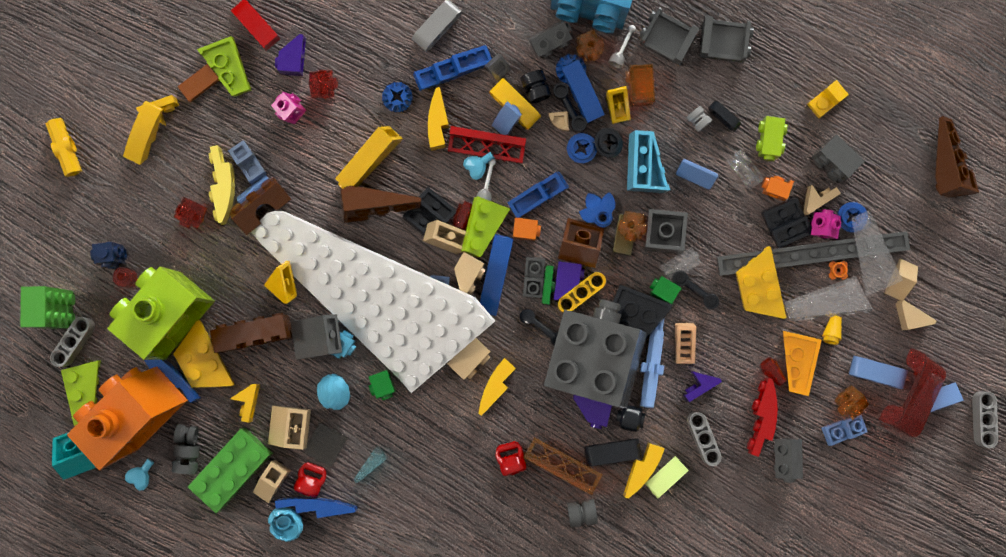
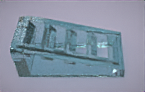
(375, 459)

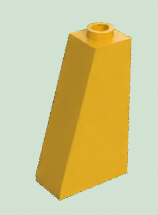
(369, 157)

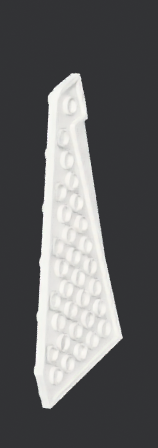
(392, 309)

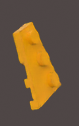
(801, 360)

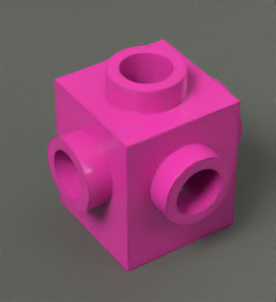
(288, 107)
(826, 224)

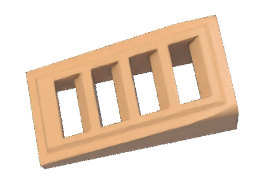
(678, 343)

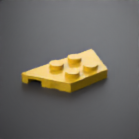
(760, 286)
(199, 361)

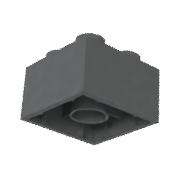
(596, 356)

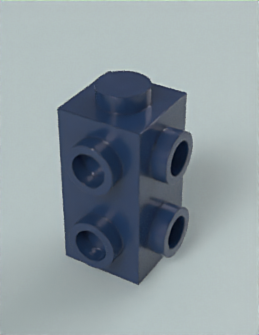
(108, 255)

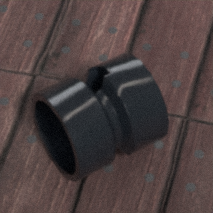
(536, 87)

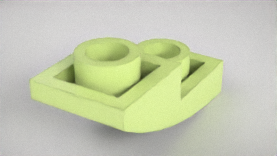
(666, 477)

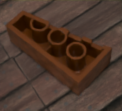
(251, 333)

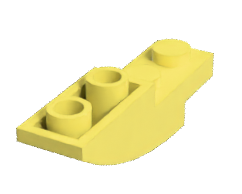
(223, 192)

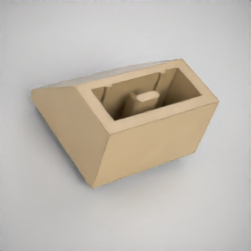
(467, 272)
(289, 427)

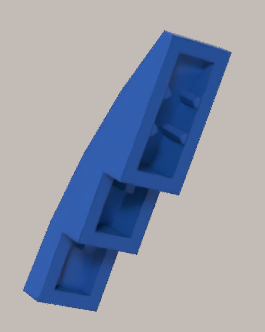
(452, 68)
(496, 273)
(175, 377)
(323, 506)

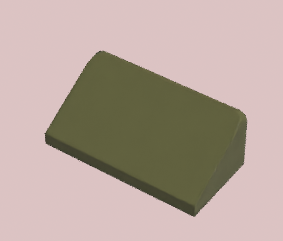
(620, 245)

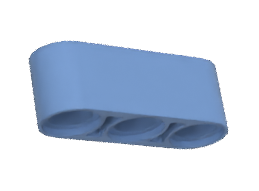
(878, 372)

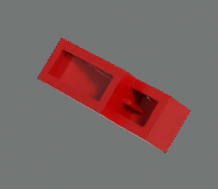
(255, 24)

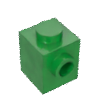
(664, 289)
(382, 385)

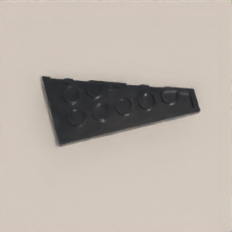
(640, 309)

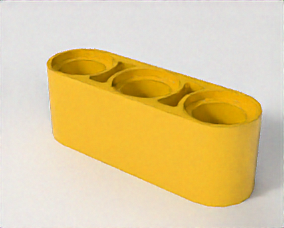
(505, 92)
(588, 286)

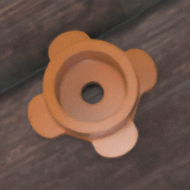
(838, 265)

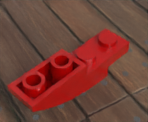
(767, 409)

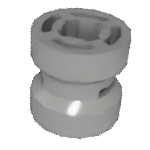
(697, 114)

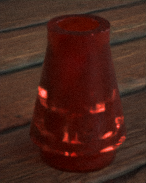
(772, 370)

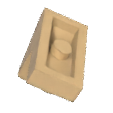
(814, 201)

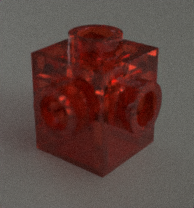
(322, 84)
(190, 213)

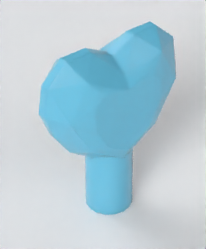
(477, 165)
(139, 475)

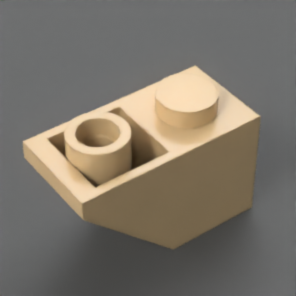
(271, 480)

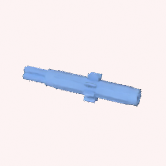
(652, 367)

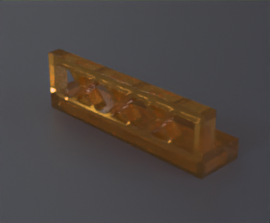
(563, 474)

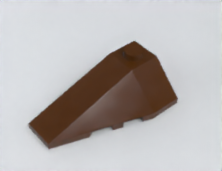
(951, 170)
(362, 202)

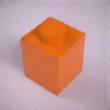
(526, 229)

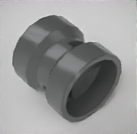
(186, 434)

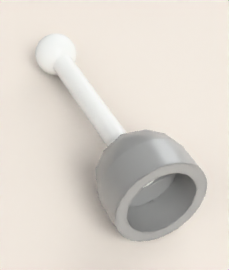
(617, 59)
(485, 193)

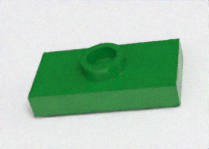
(548, 286)

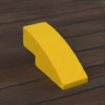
(437, 121)
(143, 133)
(495, 385)
(643, 469)

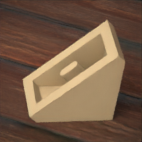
(909, 275)
(911, 317)

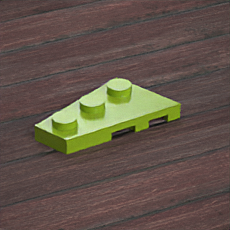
(227, 64)
(482, 225)
(81, 385)

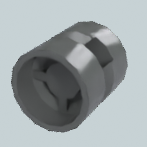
(185, 451)
(582, 513)

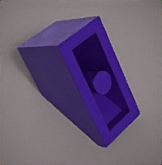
(291, 57)
(567, 278)
(593, 411)

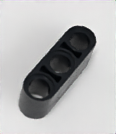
(612, 452)

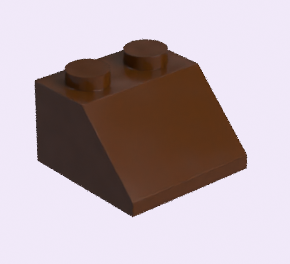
(581, 243)

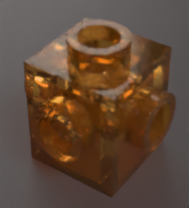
(589, 40)
(632, 219)
(851, 402)

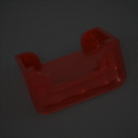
(921, 398)

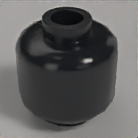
(631, 418)

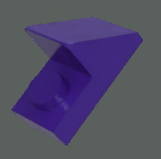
(704, 384)

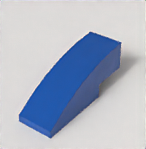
(582, 91)
(538, 194)

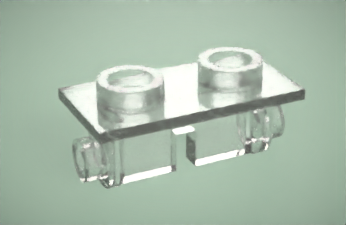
(750, 176)
(680, 262)

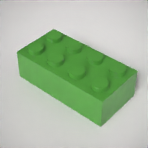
(46, 307)
(230, 470)

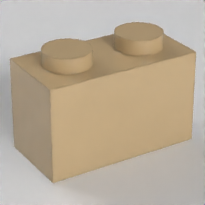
(444, 236)
(469, 358)

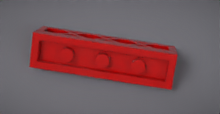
(487, 137)

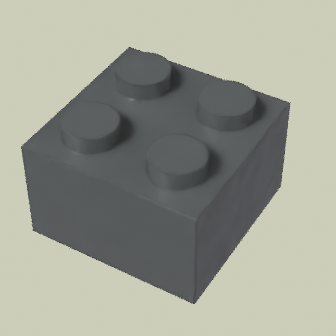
(837, 159)
(666, 231)

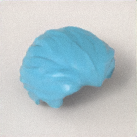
(333, 392)
(285, 524)

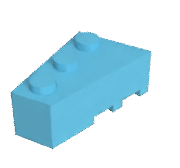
(644, 164)

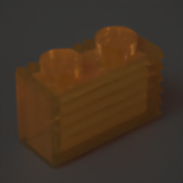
(640, 85)

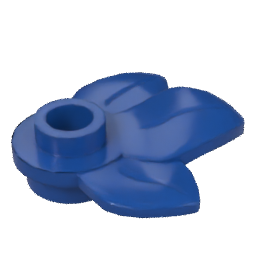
(595, 207)

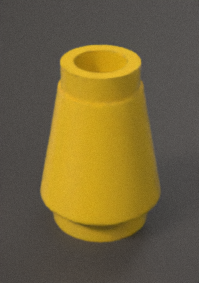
(833, 331)

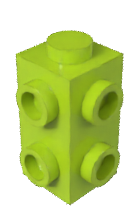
(771, 139)

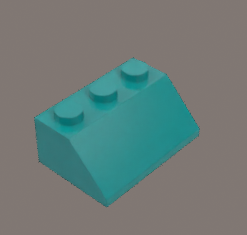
(68, 458)

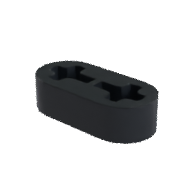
(724, 116)

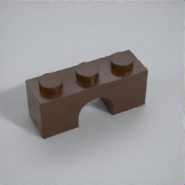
(245, 213)

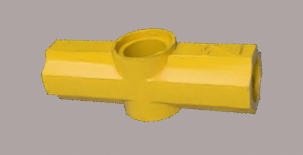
(63, 147)

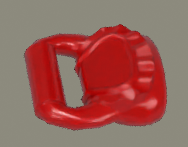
(513, 463)
(309, 485)

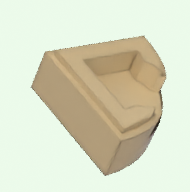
(559, 120)

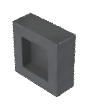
(497, 67)

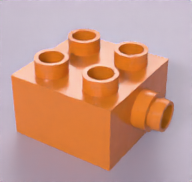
(125, 416)

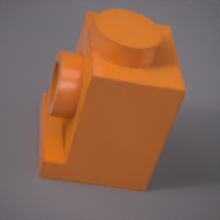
(777, 188)

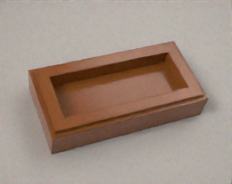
(198, 83)

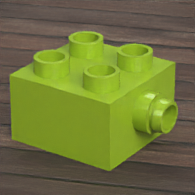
(159, 313)

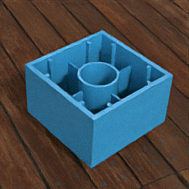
(603, 13)

